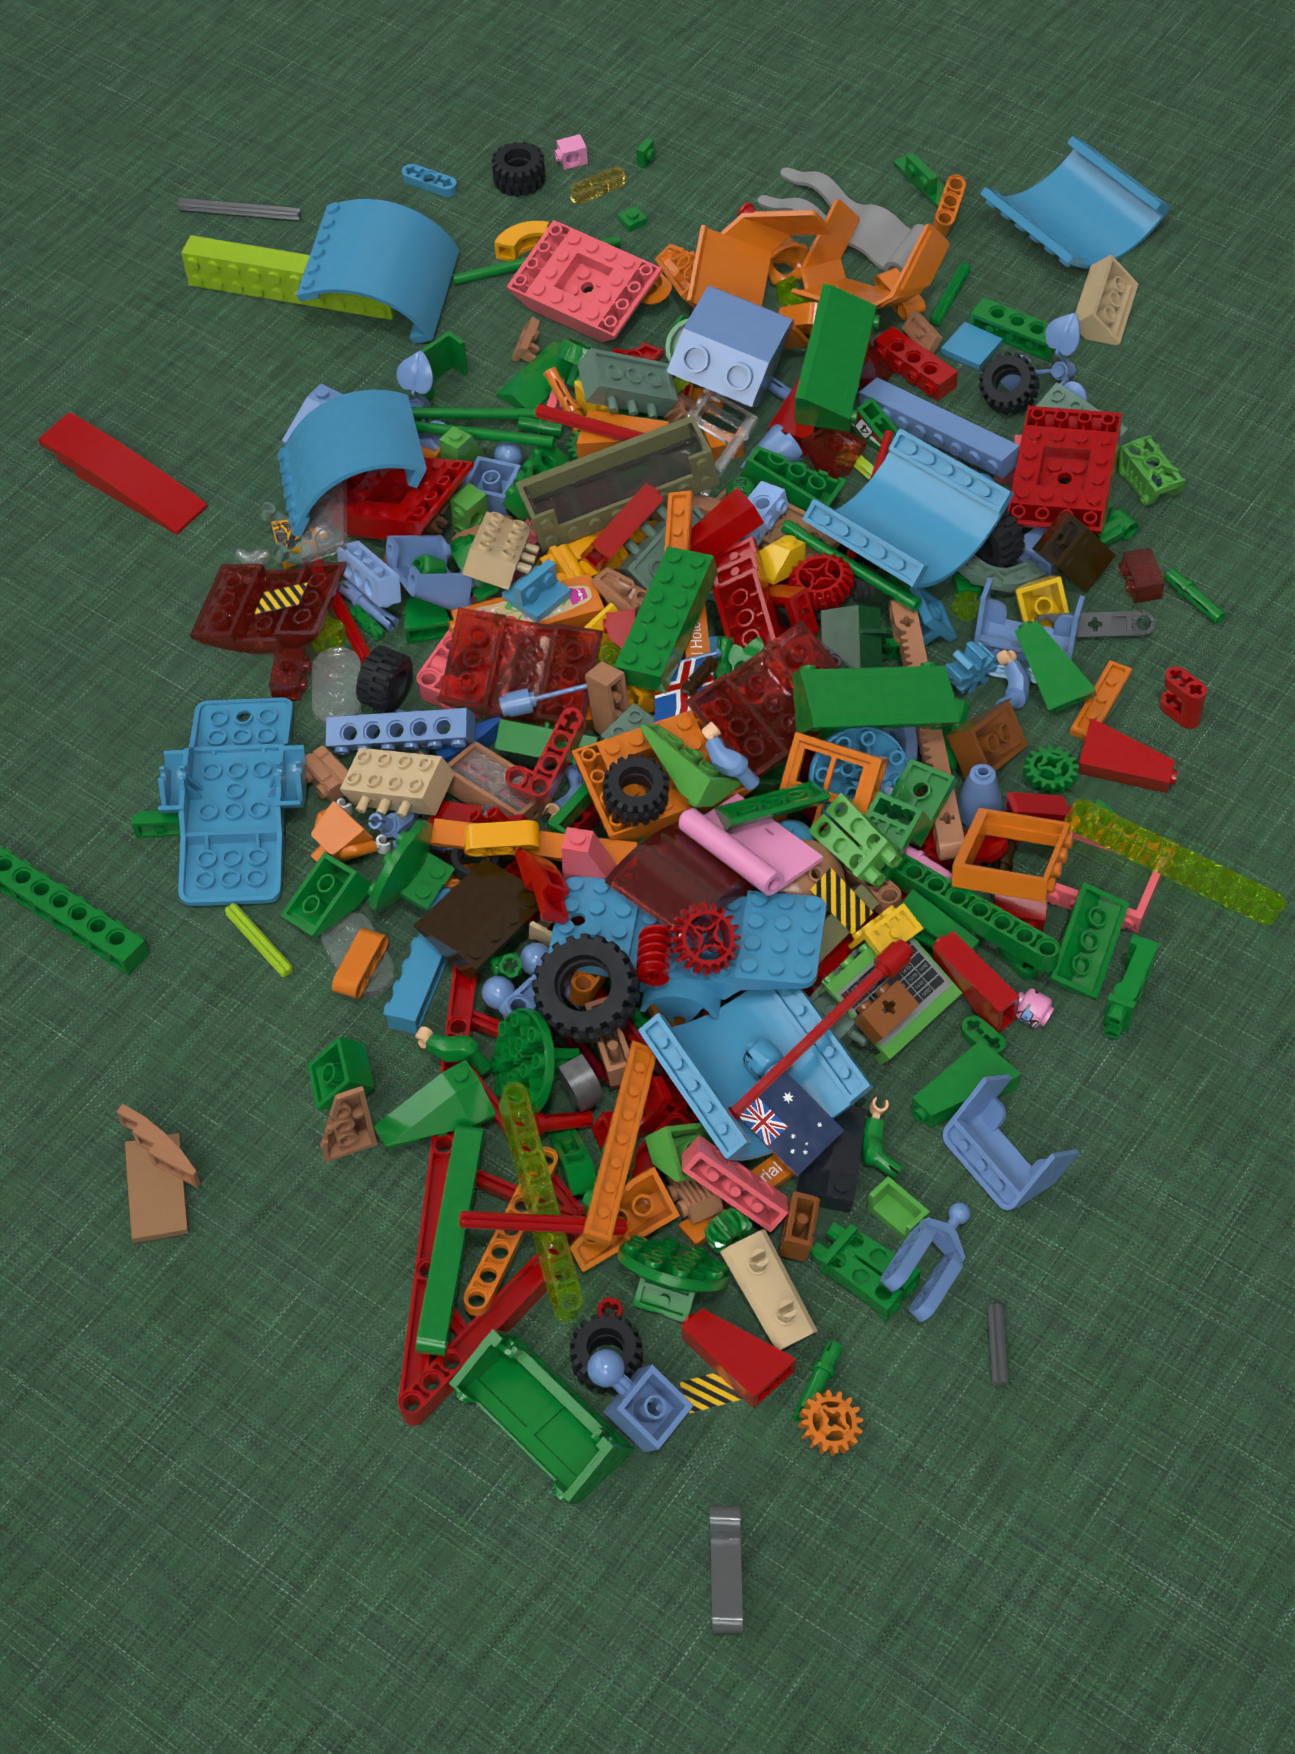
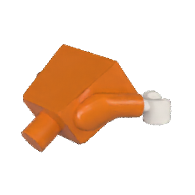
(343, 836)

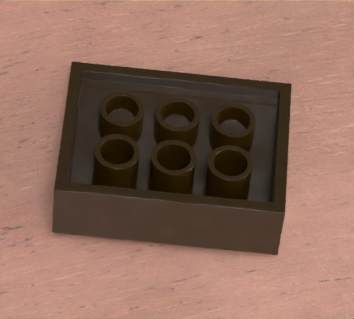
(479, 917)

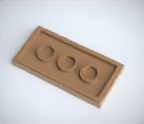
(155, 1196)

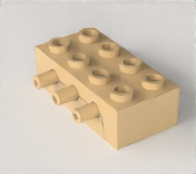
(499, 549)
(397, 782)

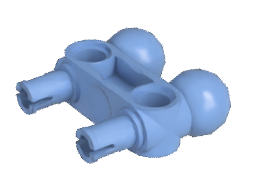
(501, 994)

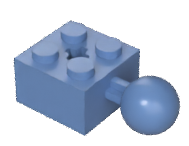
(496, 474)
(628, 1410)

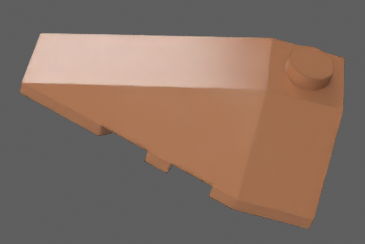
(619, 590)

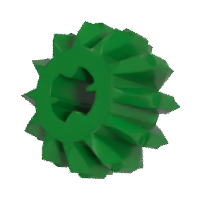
(727, 1229)

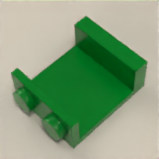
(443, 355)

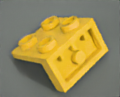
(888, 927)

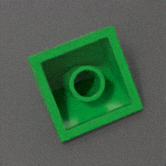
(339, 1069)

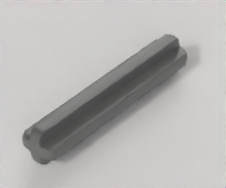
(997, 1344)

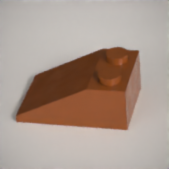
(988, 739)

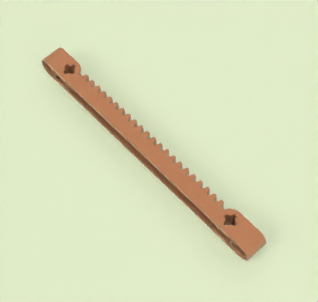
(948, 828)

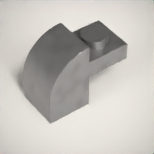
(580, 1083)

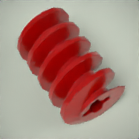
(654, 955)

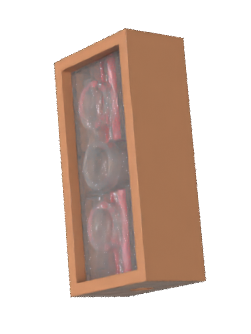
(482, 782)

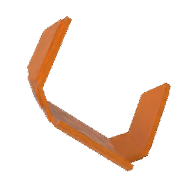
(742, 253)
(825, 266)

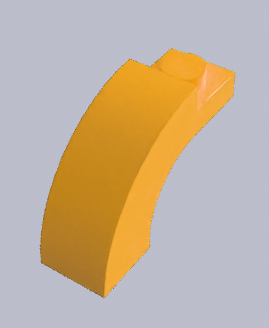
(519, 239)

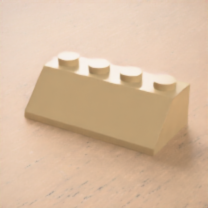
(1106, 301)

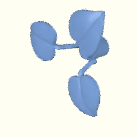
(1063, 336)
(417, 375)

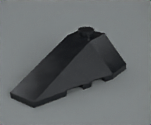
(835, 1171)

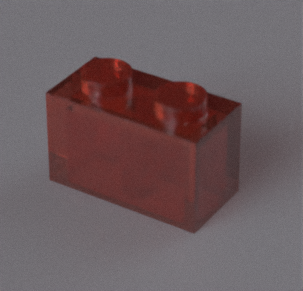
(1141, 575)

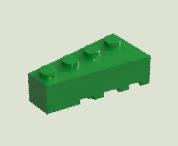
(799, 482)

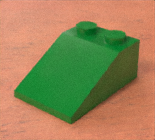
(326, 896)

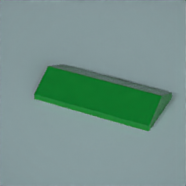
(530, 385)
(771, 805)
(1089, 941)

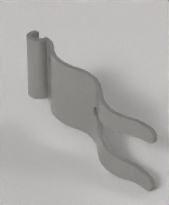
(878, 233)

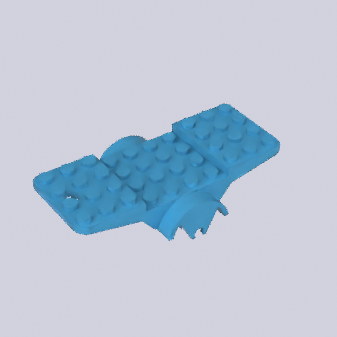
(234, 800)
(776, 951)

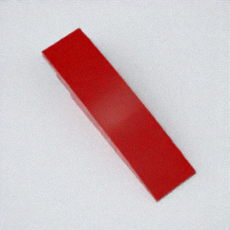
(122, 473)
(744, 595)

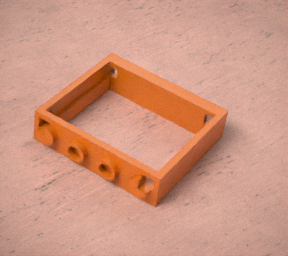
(1014, 827)

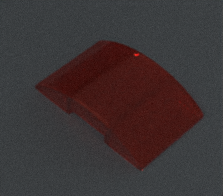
(231, 604)
(505, 655)
(757, 699)
(674, 872)

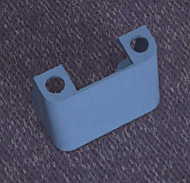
(443, 590)

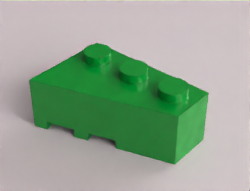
(935, 923)

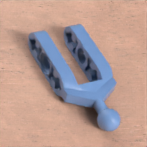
(945, 1272)

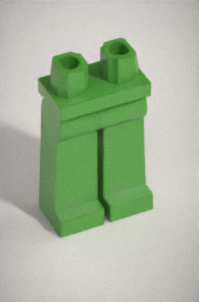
(874, 847)

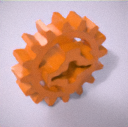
(818, 1412)

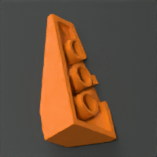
(678, 267)
(643, 1205)

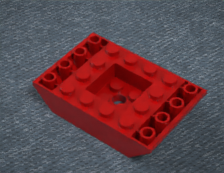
(1070, 446)
(385, 505)

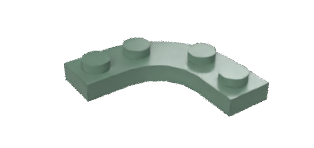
(1003, 578)

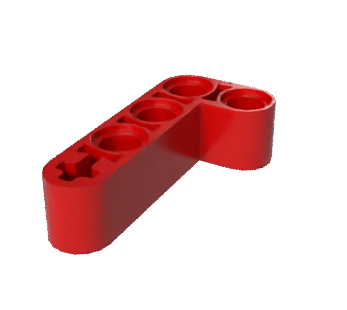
(550, 754)

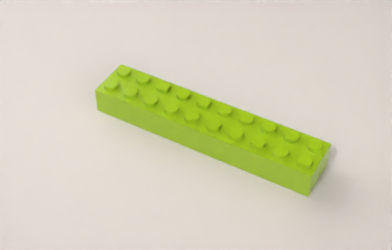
(264, 275)

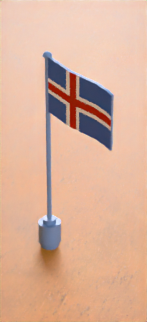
(666, 705)

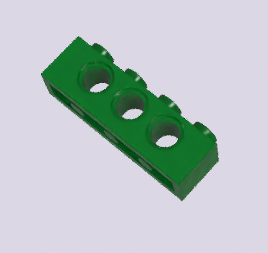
(1015, 327)
(541, 461)

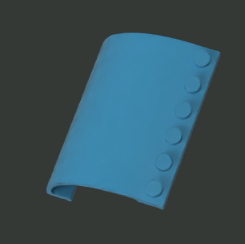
(1083, 209)
(383, 255)
(345, 439)
(916, 514)
(709, 1068)

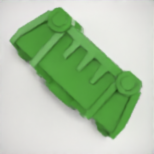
(1139, 473)

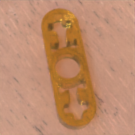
(585, 191)

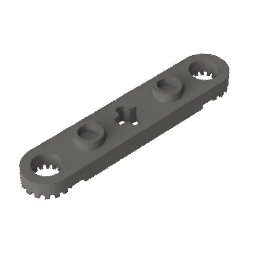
(1112, 623)

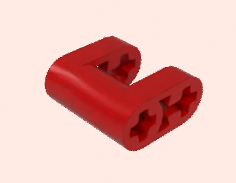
(1188, 700)

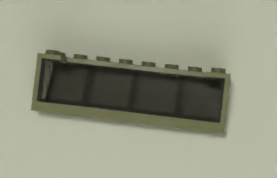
(596, 487)

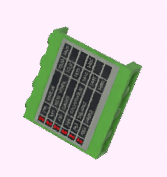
(920, 977)

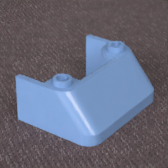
(999, 633)
(991, 1157)

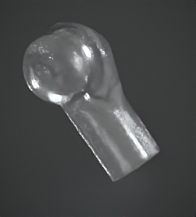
(256, 557)

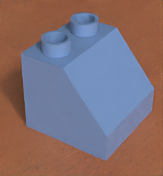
(731, 346)

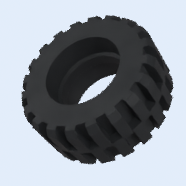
(575, 955)

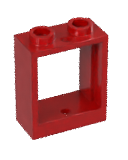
(795, 601)

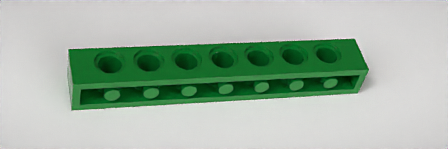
(64, 910)

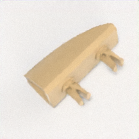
(769, 1289)

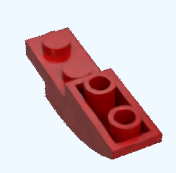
(547, 883)

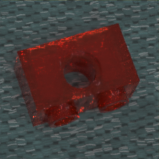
(289, 673)

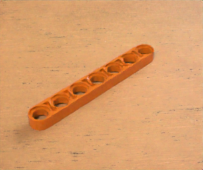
(501, 1240)

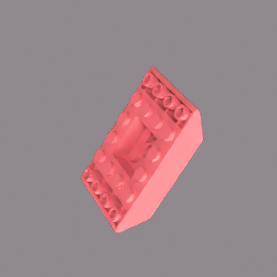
(566, 264)

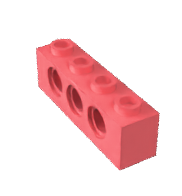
(734, 1184)

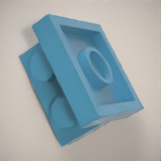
(538, 592)
(933, 617)

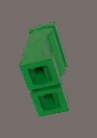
(1127, 994)
(858, 1266)

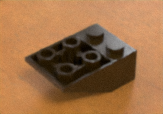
(1074, 551)

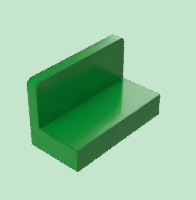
(154, 824)

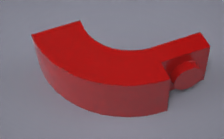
(653, 1115)

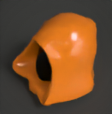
(790, 254)

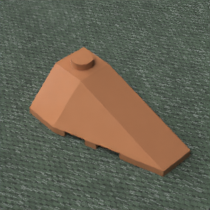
(348, 1126)

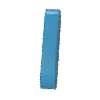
(442, 184)

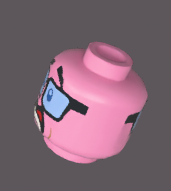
(1034, 1008)

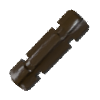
(699, 676)

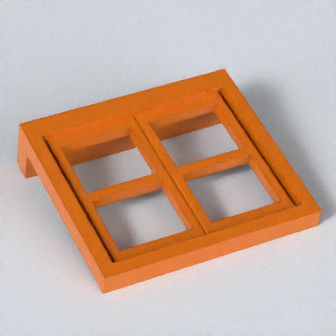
(870, 780)

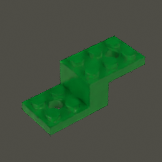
(903, 814)

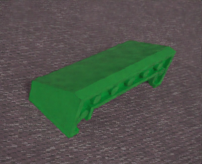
(835, 360)
(873, 698)
(541, 1415)

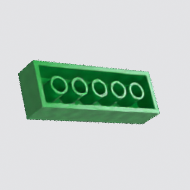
(666, 619)

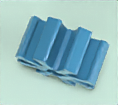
(971, 667)

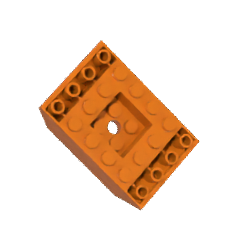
(595, 760)

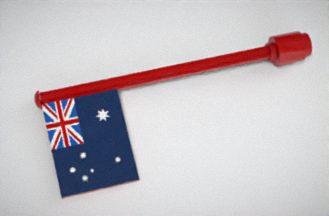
(781, 1109)

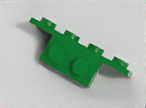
(921, 177)

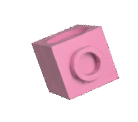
(571, 152)

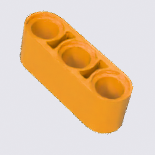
(501, 838)

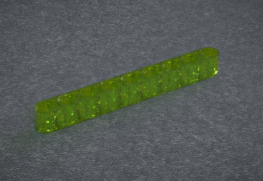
(1175, 862)
(540, 1187)

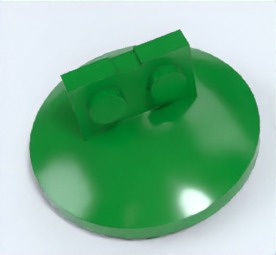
(410, 872)
(527, 1056)
(668, 1278)

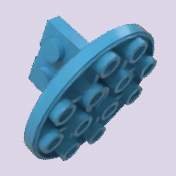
(846, 774)

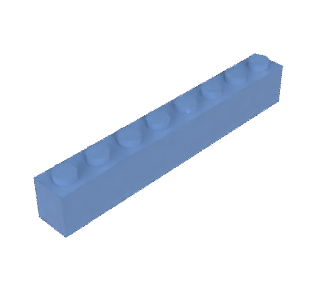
(943, 428)

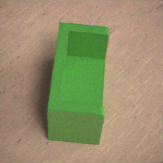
(896, 1208)

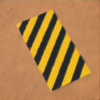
(281, 598)
(841, 901)
(708, 1392)

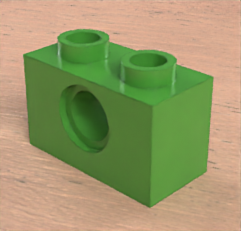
(468, 508)

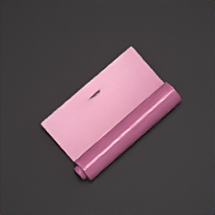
(758, 852)

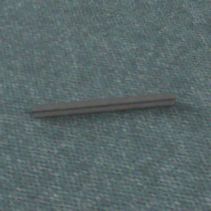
(239, 209)

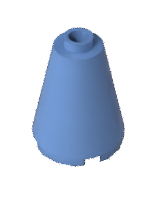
(781, 444)
(979, 791)

